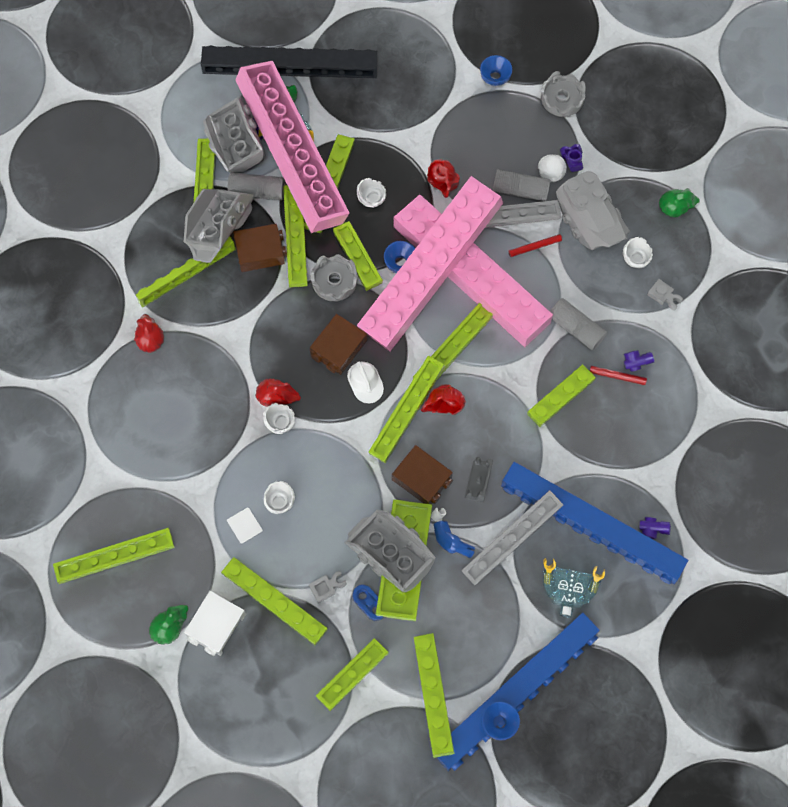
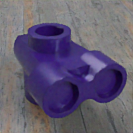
(573, 157)
(634, 361)
(651, 527)

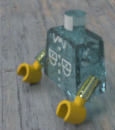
(570, 587)

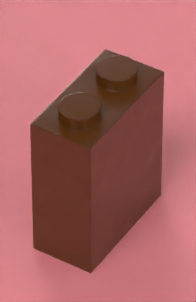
(260, 247)
(338, 344)
(422, 476)

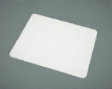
(244, 525)

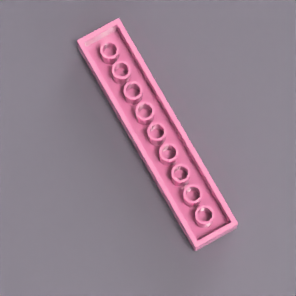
(292, 146)
(430, 263)
(481, 278)

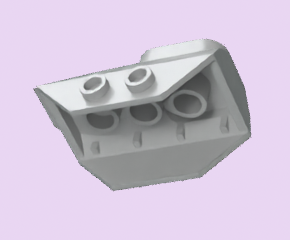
(234, 136)
(591, 212)
(213, 220)
(391, 549)

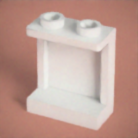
(214, 623)

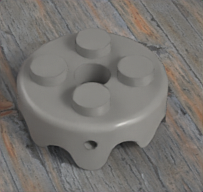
(565, 85)
(334, 266)

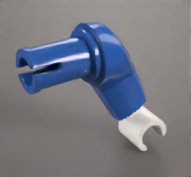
(446, 539)

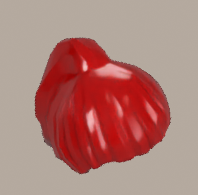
(443, 176)
(148, 334)
(275, 391)
(444, 400)

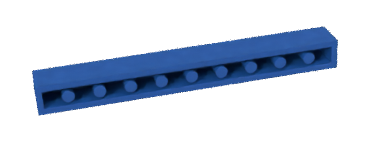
(597, 525)
(522, 686)

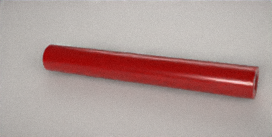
(535, 245)
(618, 375)

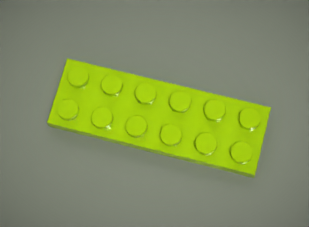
(392, 601)

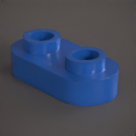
(368, 603)

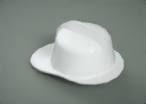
(365, 382)

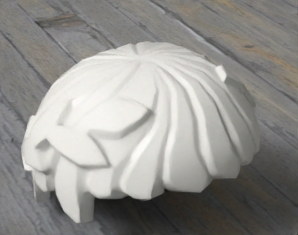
(552, 167)
(371, 192)
(637, 252)
(279, 418)
(279, 497)

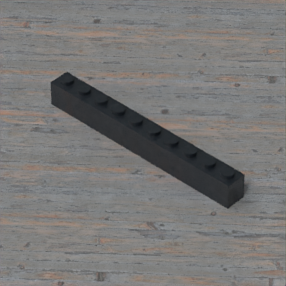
(292, 61)

